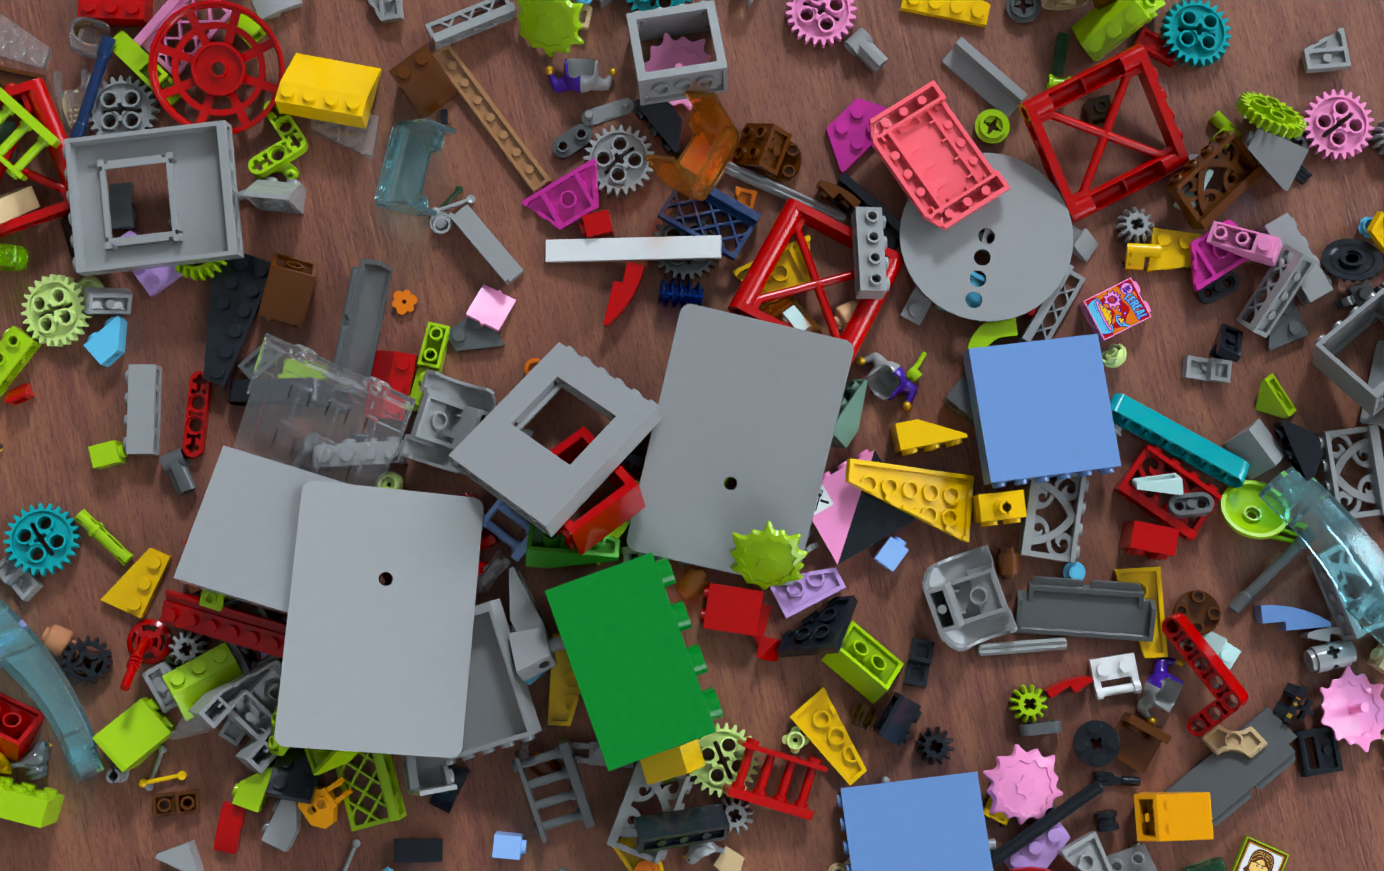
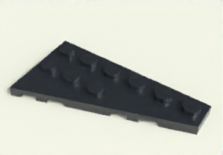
(232, 312)

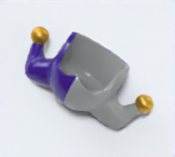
(580, 76)
(887, 379)
(1160, 688)

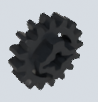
(94, 656)

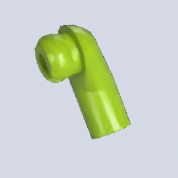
(288, 171)

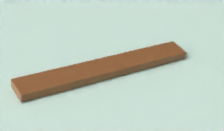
(492, 119)

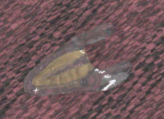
(71, 100)

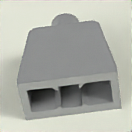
(534, 651)

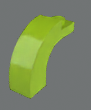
(991, 332)

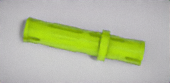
(109, 542)

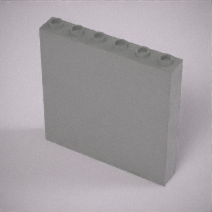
(247, 530)
(497, 698)

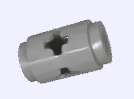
(1330, 656)

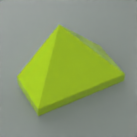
(1273, 398)

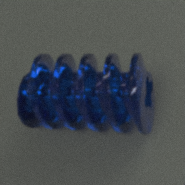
(680, 293)

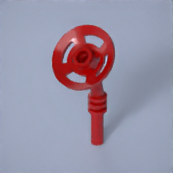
(146, 645)

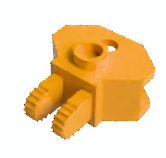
(326, 805)

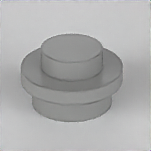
(440, 223)

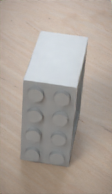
(672, 83)
(1342, 335)

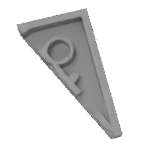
(1086, 854)

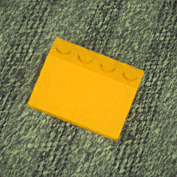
(328, 90)

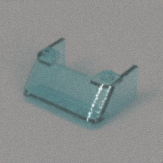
(407, 165)

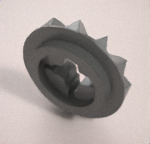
(1017, 14)

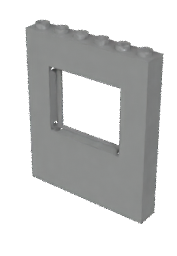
(200, 198)
(530, 475)

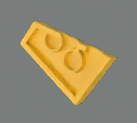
(139, 584)

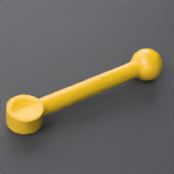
(181, 776)

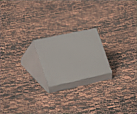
(1256, 447)

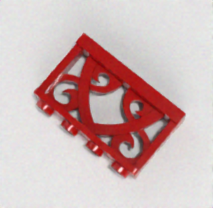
(1150, 505)

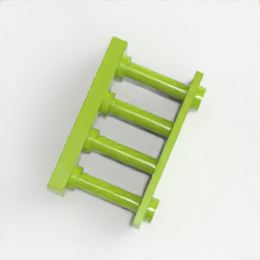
(27, 123)

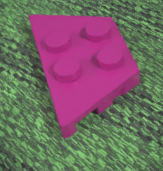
(851, 132)
(568, 197)
(1210, 261)

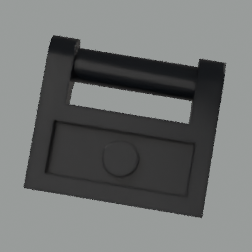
(1325, 751)

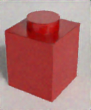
(596, 225)

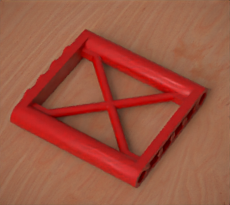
(40, 104)
(1166, 160)
(790, 222)

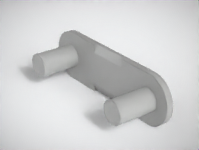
(607, 112)

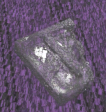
(492, 572)

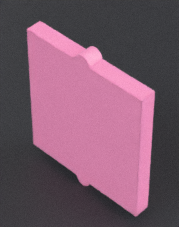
(490, 307)

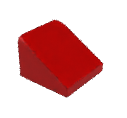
(19, 394)

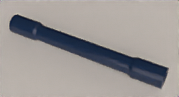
(103, 55)

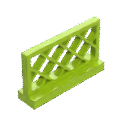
(390, 791)

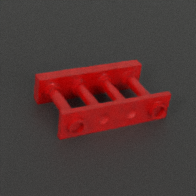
(779, 801)

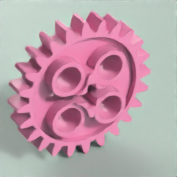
(811, 28)
(1349, 140)

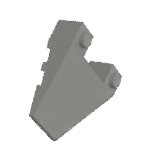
(250, 705)

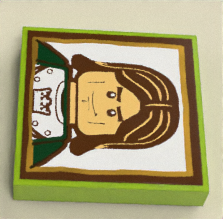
(1258, 857)

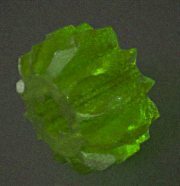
(13, 258)

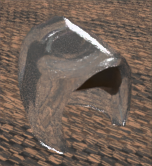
(86, 35)

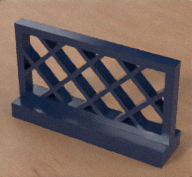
(722, 204)

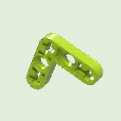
(286, 145)

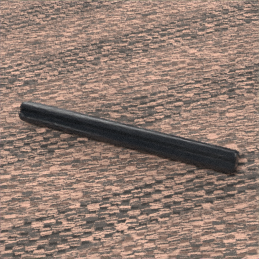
(1046, 822)

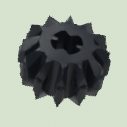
(929, 752)

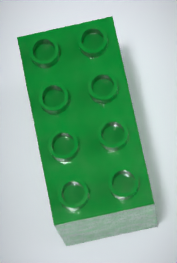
(634, 660)

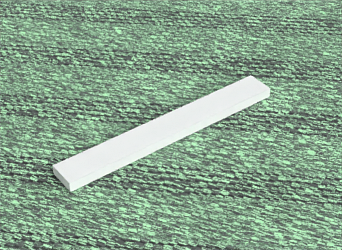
(633, 249)

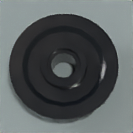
(1351, 260)

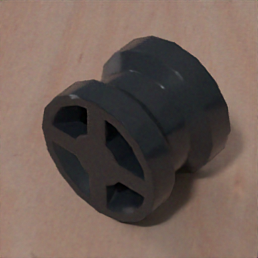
(1106, 820)

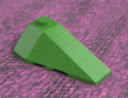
(553, 552)

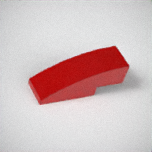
(623, 293)

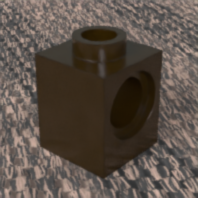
(1096, 109)

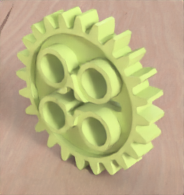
(50, 292)
(704, 773)

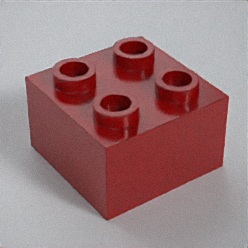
(1148, 539)

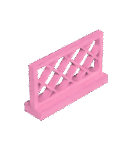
(148, 33)

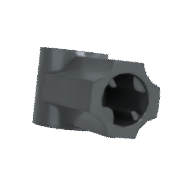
(176, 466)

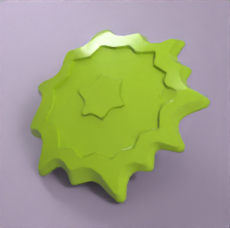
(550, 24)
(767, 556)

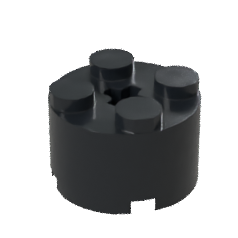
(1094, 730)

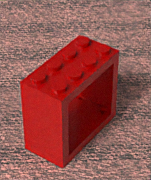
(607, 514)

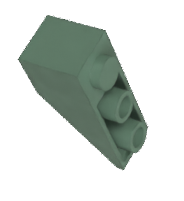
(849, 413)

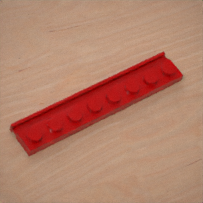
(227, 625)

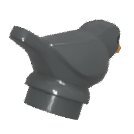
(35, 761)

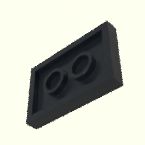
(293, 777)

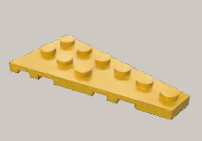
(926, 494)

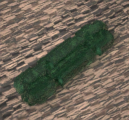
(1060, 54)

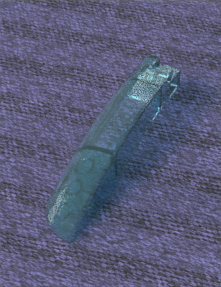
(1336, 541)
(44, 681)

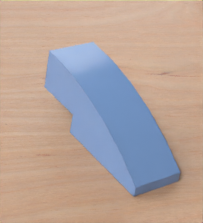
(1288, 617)

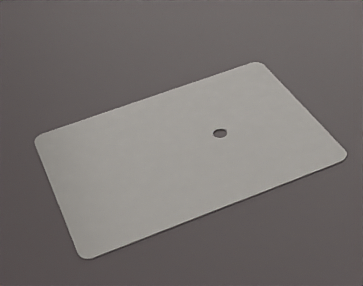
(744, 406)
(370, 659)

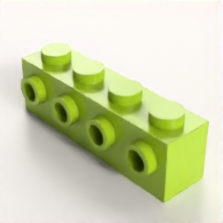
(15, 352)

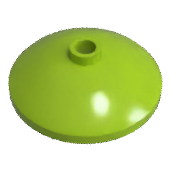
(1245, 502)

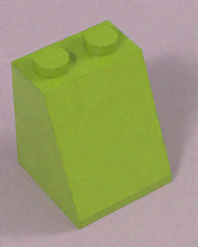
(135, 734)

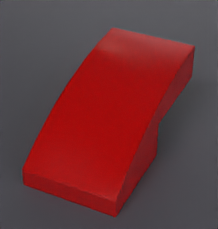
(1073, 683)
(229, 828)

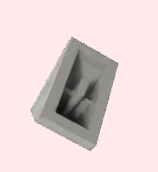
(183, 857)

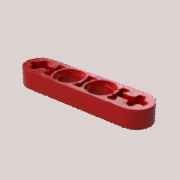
(193, 414)

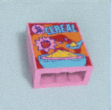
(1115, 309)

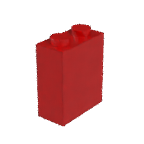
(732, 609)

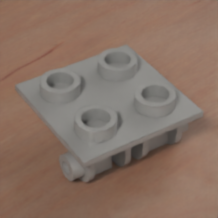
(1132, 859)

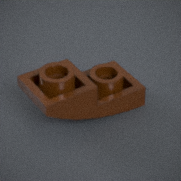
(830, 192)
(176, 803)

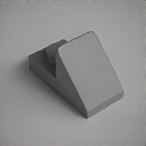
(1083, 244)

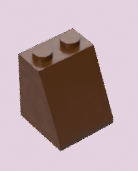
(423, 82)
(288, 290)

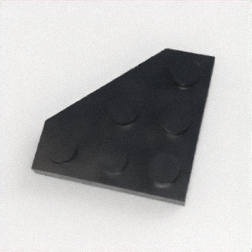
(820, 631)

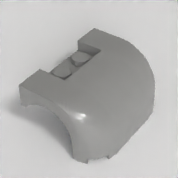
(445, 418)
(967, 599)

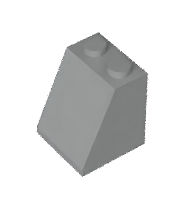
(1276, 155)

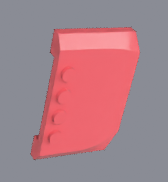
(934, 158)

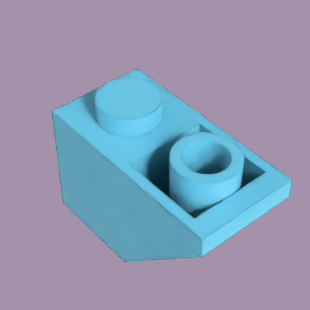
(109, 342)

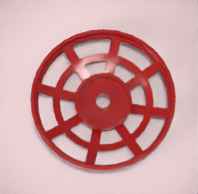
(209, 55)

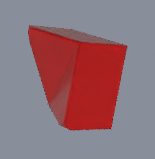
(767, 648)

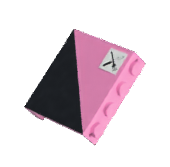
(852, 518)

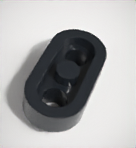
(1217, 289)

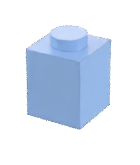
(891, 553)
(509, 845)

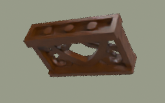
(1197, 167)

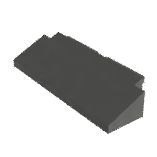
(363, 316)
(1082, 610)
(1234, 774)

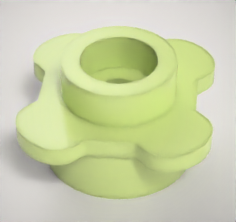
(801, 740)

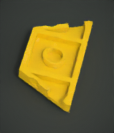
(788, 271)

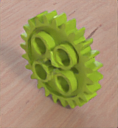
(1271, 115)

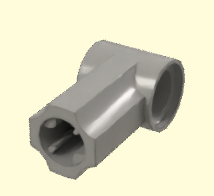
(862, 46)

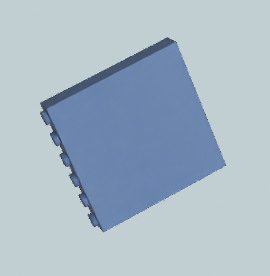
(1041, 410)
(916, 825)

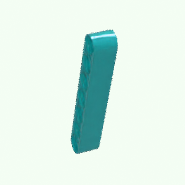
(1178, 441)

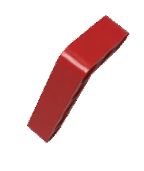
(1207, 674)

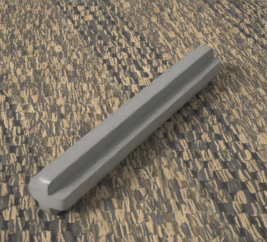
(1022, 646)

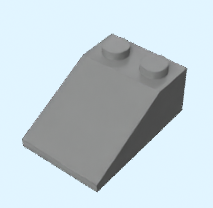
(277, 196)
(523, 607)

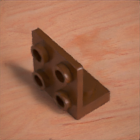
(762, 147)
(1138, 741)

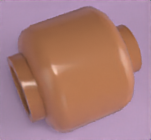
(57, 639)

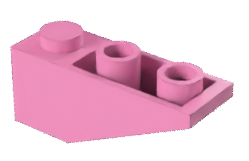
(1246, 243)

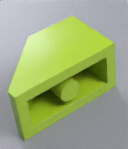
(251, 791)

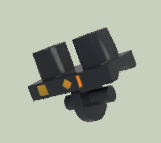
(1297, 694)

